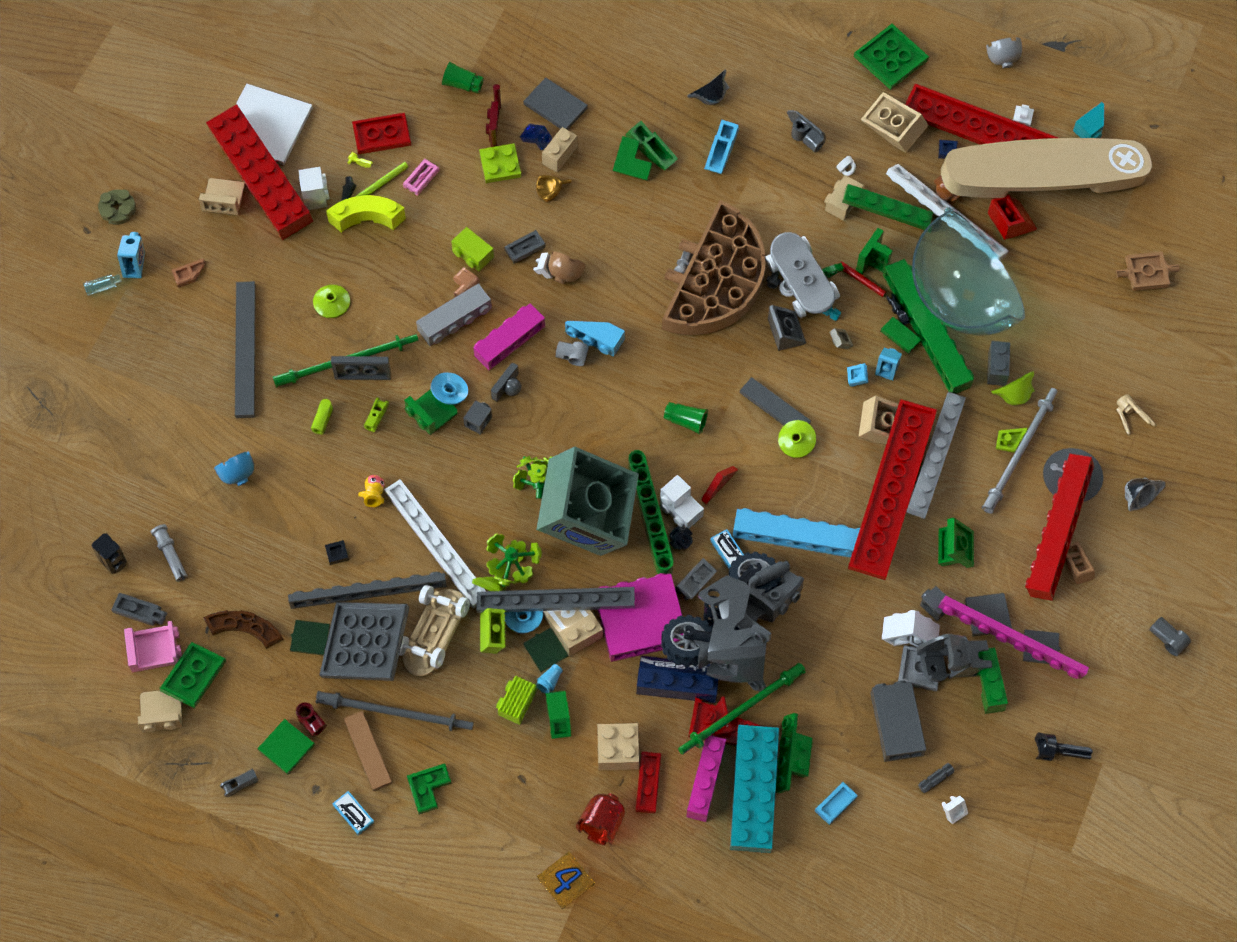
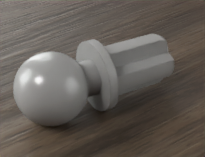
(683, 262)

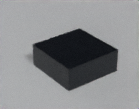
(336, 552)

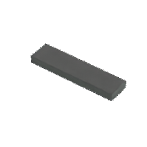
(771, 403)

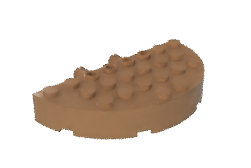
(720, 278)

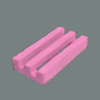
(412, 188)

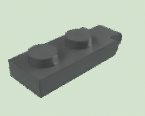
(138, 610)

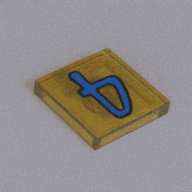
(565, 880)

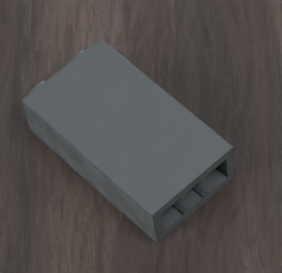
(898, 721)

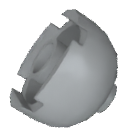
(1005, 51)

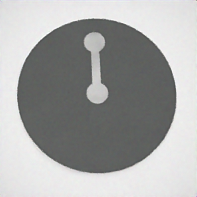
(1054, 469)

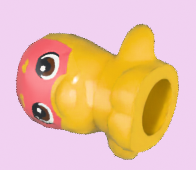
(374, 488)

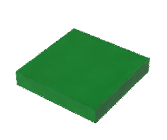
(286, 746)

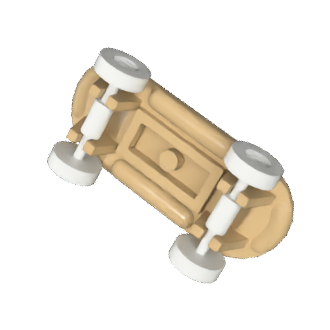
(434, 630)

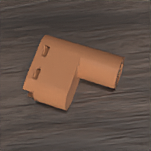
(466, 281)

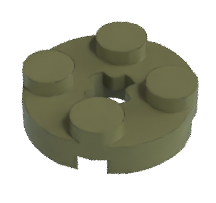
(114, 197)

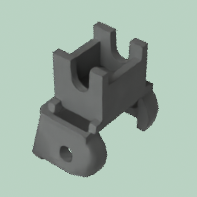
(961, 656)

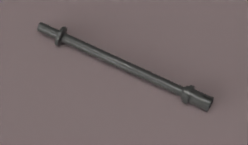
(336, 700)

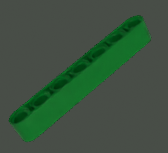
(651, 521)

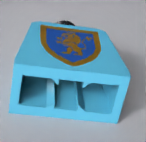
(131, 247)

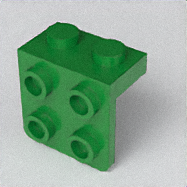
(429, 412)

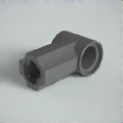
(1173, 640)

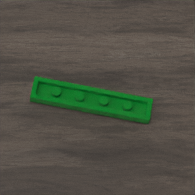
(887, 207)

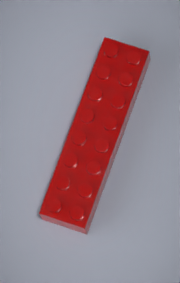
(259, 172)

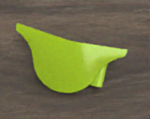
(1018, 391)

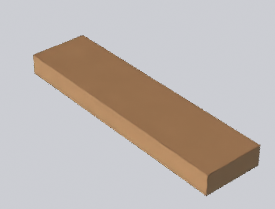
(367, 751)

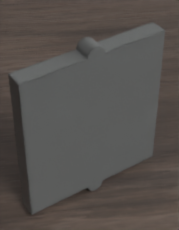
(1048, 639)

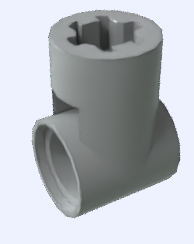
(574, 353)

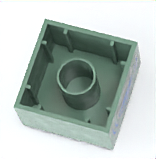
(587, 501)

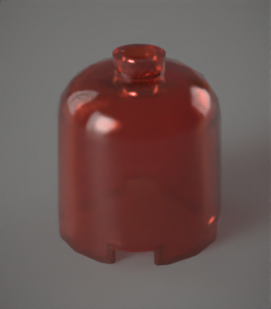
(601, 818)

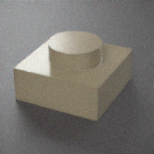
(840, 338)

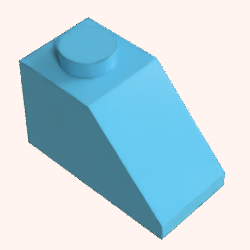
(888, 363)

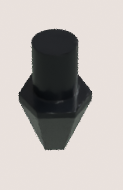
(348, 188)

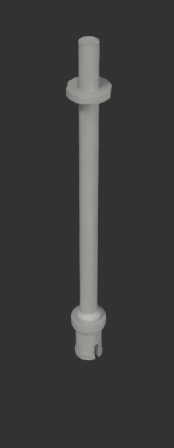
(995, 494)

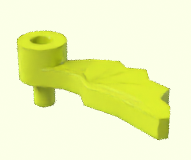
(363, 163)

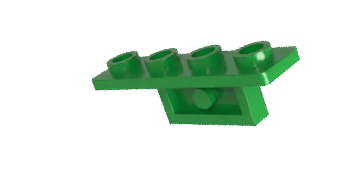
(793, 755)

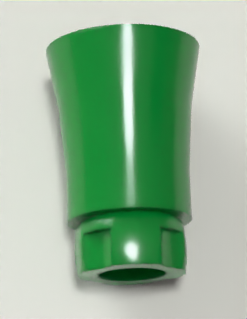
(461, 78)
(686, 416)

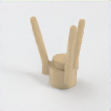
(1128, 405)

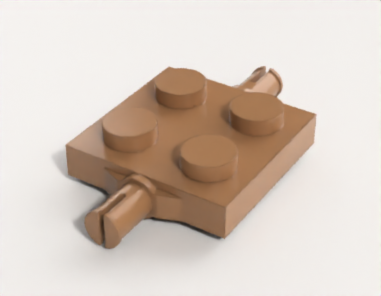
(1147, 271)

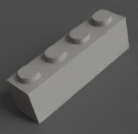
(454, 314)

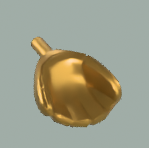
(549, 186)

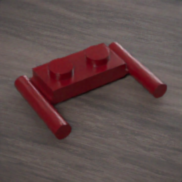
(493, 115)

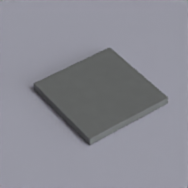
(364, 641)

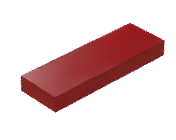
(648, 782)

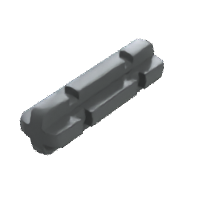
(935, 778)

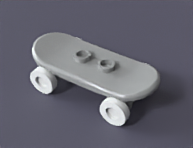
(802, 273)

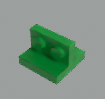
(874, 254)
(956, 544)

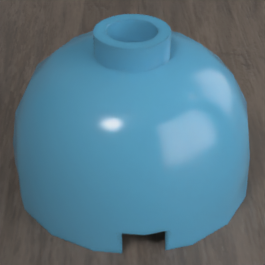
(236, 469)

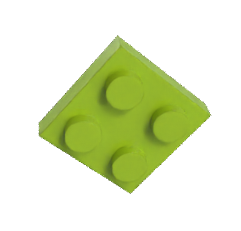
(500, 163)

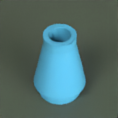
(548, 680)

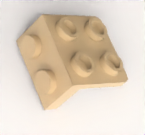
(159, 712)

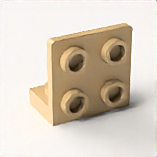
(222, 196)

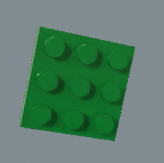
(891, 56)

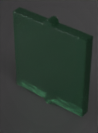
(309, 637)
(545, 649)

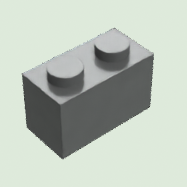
(998, 363)

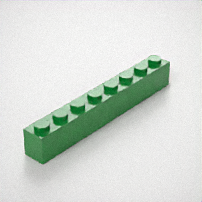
(932, 332)

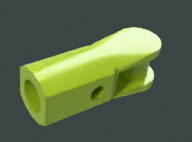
(375, 416)
(322, 417)

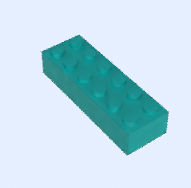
(754, 789)

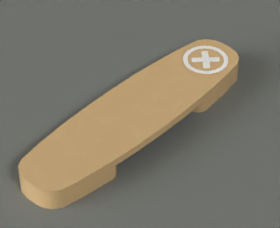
(1045, 165)

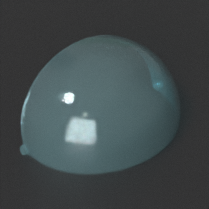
(964, 279)

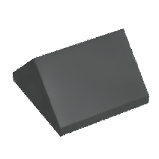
(785, 328)

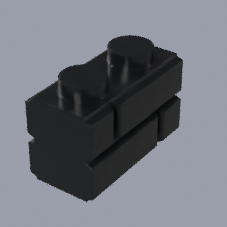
(109, 553)

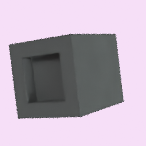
(478, 417)
(931, 601)

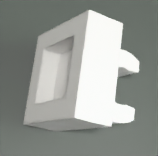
(1023, 115)
(543, 266)
(955, 809)

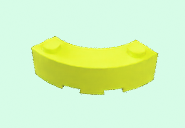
(363, 208)

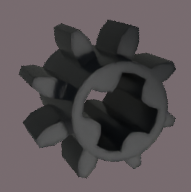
(680, 538)

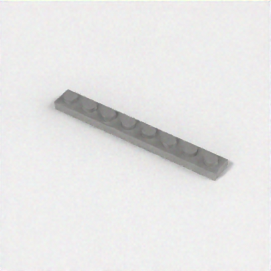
(936, 455)

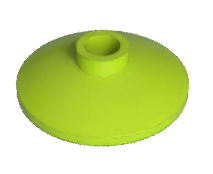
(334, 307)
(805, 443)

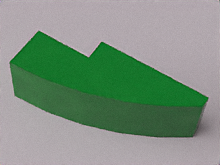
(652, 146)

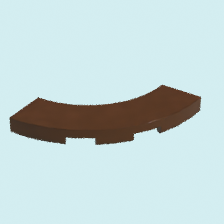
(244, 622)

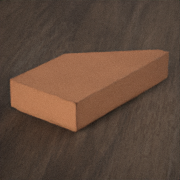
(188, 273)

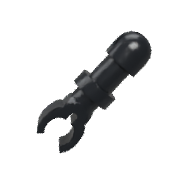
(898, 309)

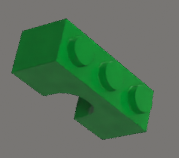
(993, 690)

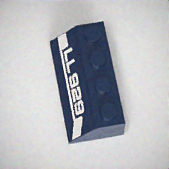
(666, 679)

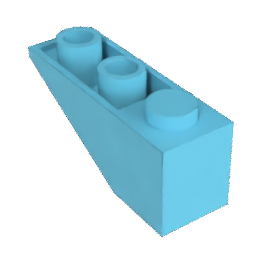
(597, 334)

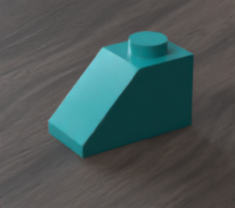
(1091, 123)

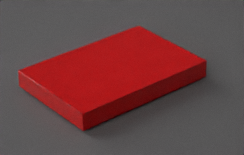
(381, 133)

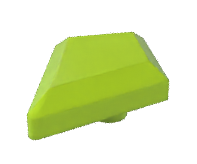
(1010, 439)
(488, 583)

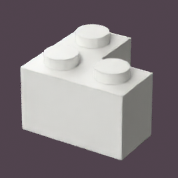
(313, 188)
(677, 502)
(909, 628)

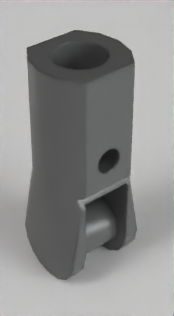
(243, 781)

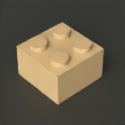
(618, 746)

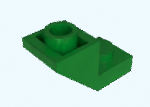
(558, 714)

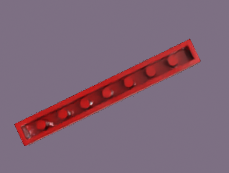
(1060, 527)

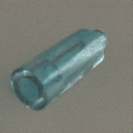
(101, 284)

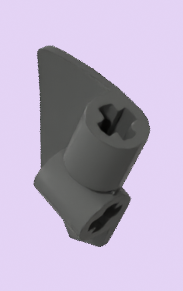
(806, 131)

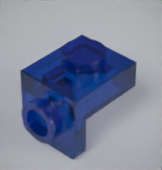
(536, 134)

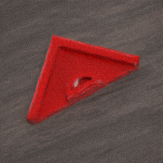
(718, 482)
(717, 713)

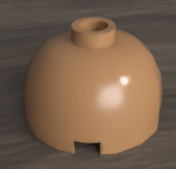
(565, 268)

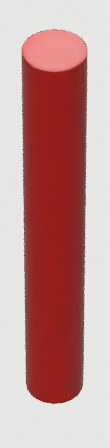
(862, 279)

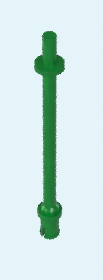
(293, 376)
(786, 678)

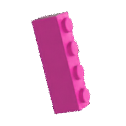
(509, 336)
(706, 778)

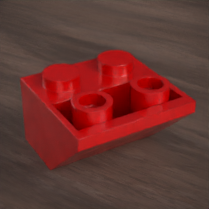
(1010, 217)

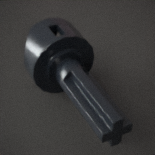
(1048, 747)

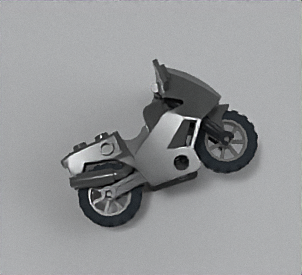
(732, 634)

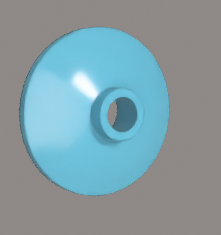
(452, 383)
(526, 625)

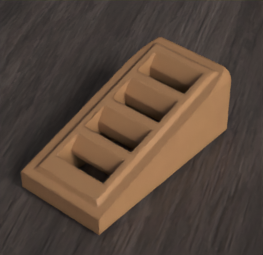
(1082, 573)

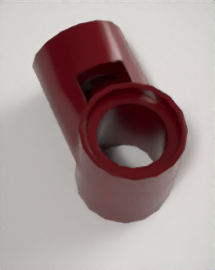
(314, 727)

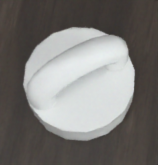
(845, 163)

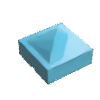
(857, 375)

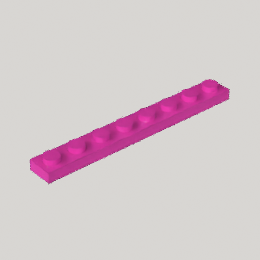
(1005, 634)

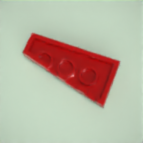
(701, 712)

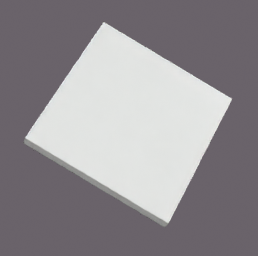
(275, 119)

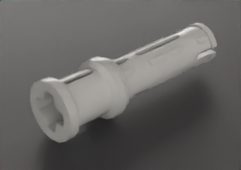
(166, 545)

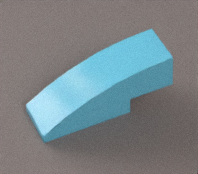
(722, 147)

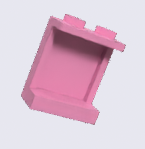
(152, 647)

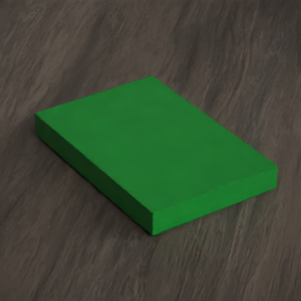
(192, 674)

